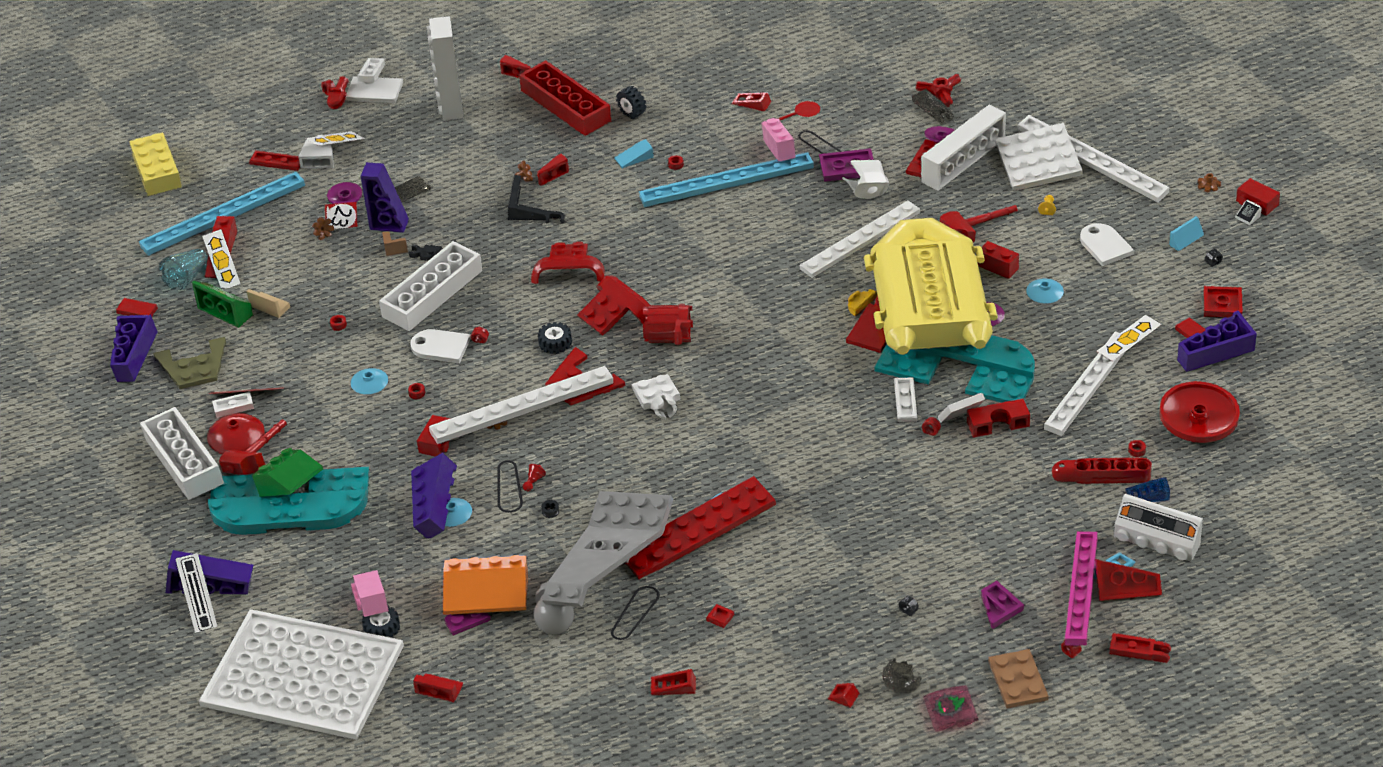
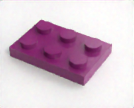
(838, 164)

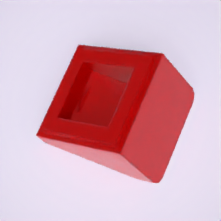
(844, 694)

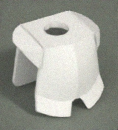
(871, 181)

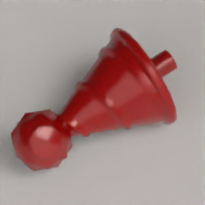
(535, 473)

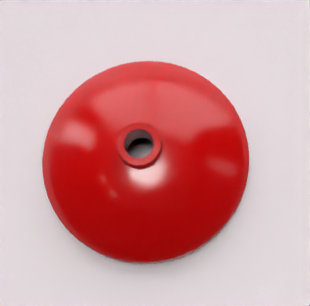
(234, 432)

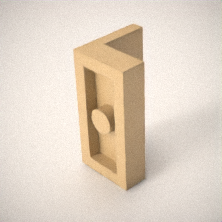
(267, 303)

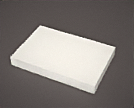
(382, 90)

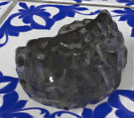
(900, 677)

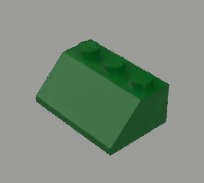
(221, 304)
(285, 473)

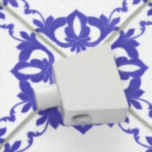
(316, 156)

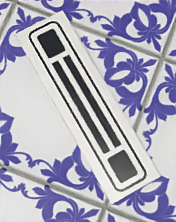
(196, 592)

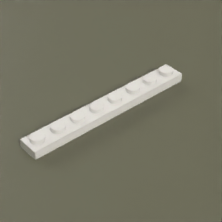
(858, 239)
(1080, 393)

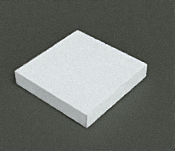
(960, 407)

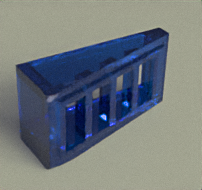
(1156, 485)

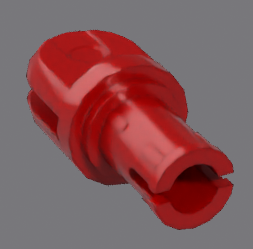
(338, 94)

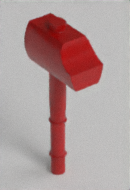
(955, 221)
(250, 460)

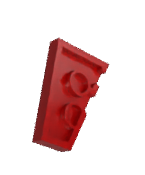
(1122, 581)

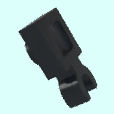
(425, 253)

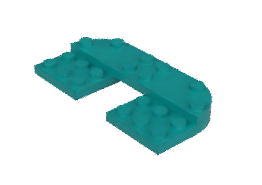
(1002, 370)
(331, 502)

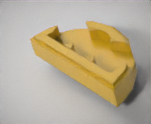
(859, 300)

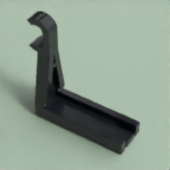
(523, 212)

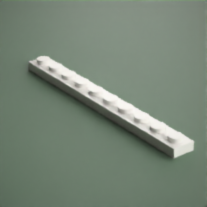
(1107, 165)
(520, 404)

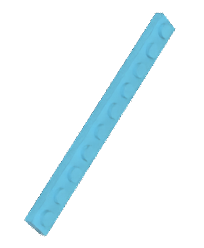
(725, 180)
(231, 208)

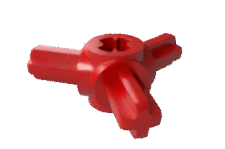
(940, 88)

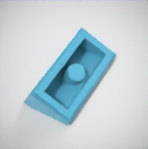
(1186, 234)

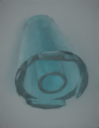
(182, 268)

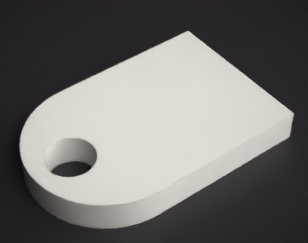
(1105, 245)
(440, 345)

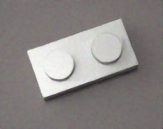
(233, 404)

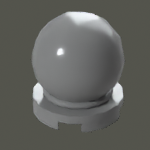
(552, 618)

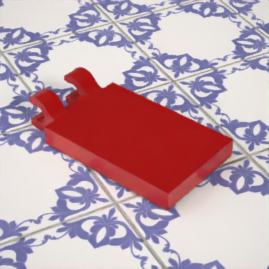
(865, 332)

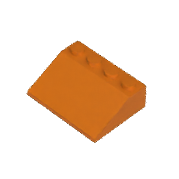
(485, 585)

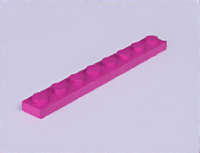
(1081, 589)

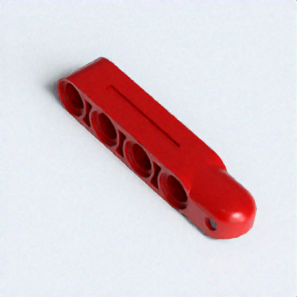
(1103, 470)

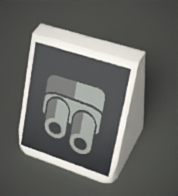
(1249, 212)

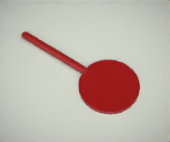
(804, 109)

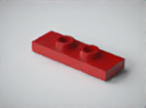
(915, 166)

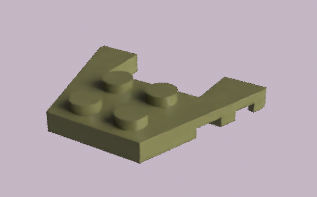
(193, 370)

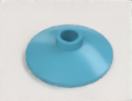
(1044, 290)
(369, 381)
(458, 512)

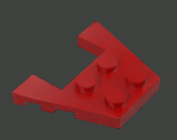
(568, 369)

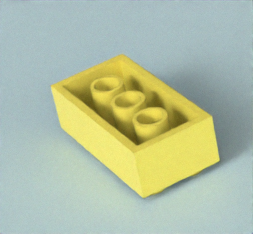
(155, 164)

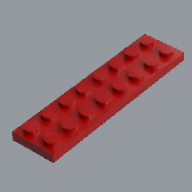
(702, 526)

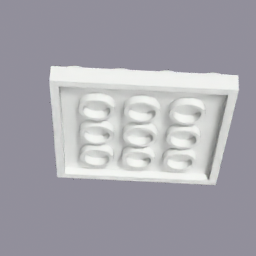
(1038, 157)

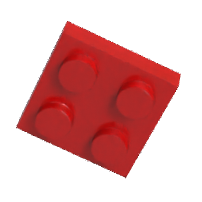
(1222, 301)

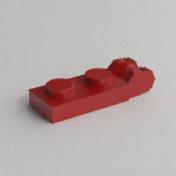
(1139, 648)

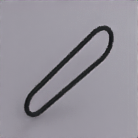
(518, 484)
(612, 631)

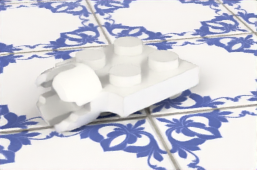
(658, 395)

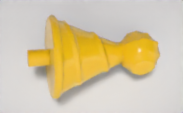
(1047, 207)

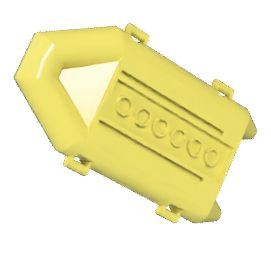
(929, 287)

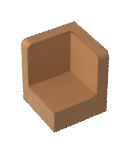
(394, 246)

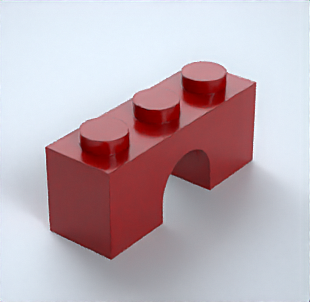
(1012, 412)

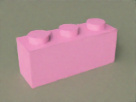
(778, 139)
(369, 593)

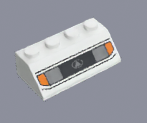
(1158, 528)

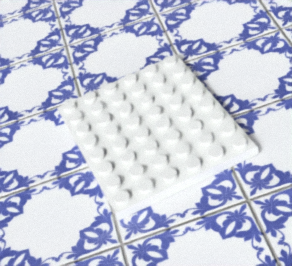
(302, 674)

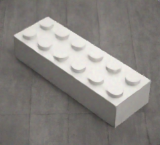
(444, 68)
(962, 147)
(430, 286)
(182, 453)

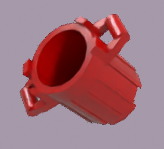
(667, 324)

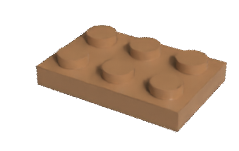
(1018, 678)

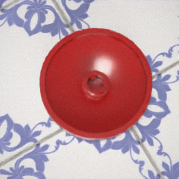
(1199, 411)

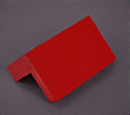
(437, 687)

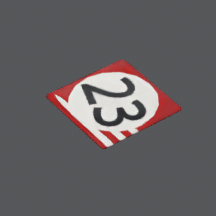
(342, 214)

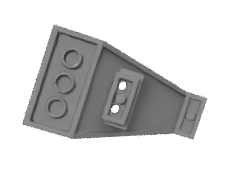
(616, 521)

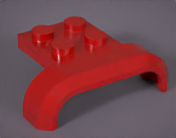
(568, 257)
(611, 305)

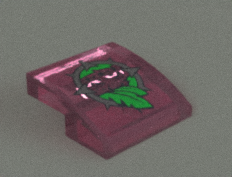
(950, 707)

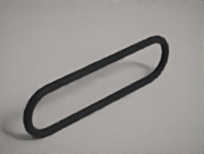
(799, 136)

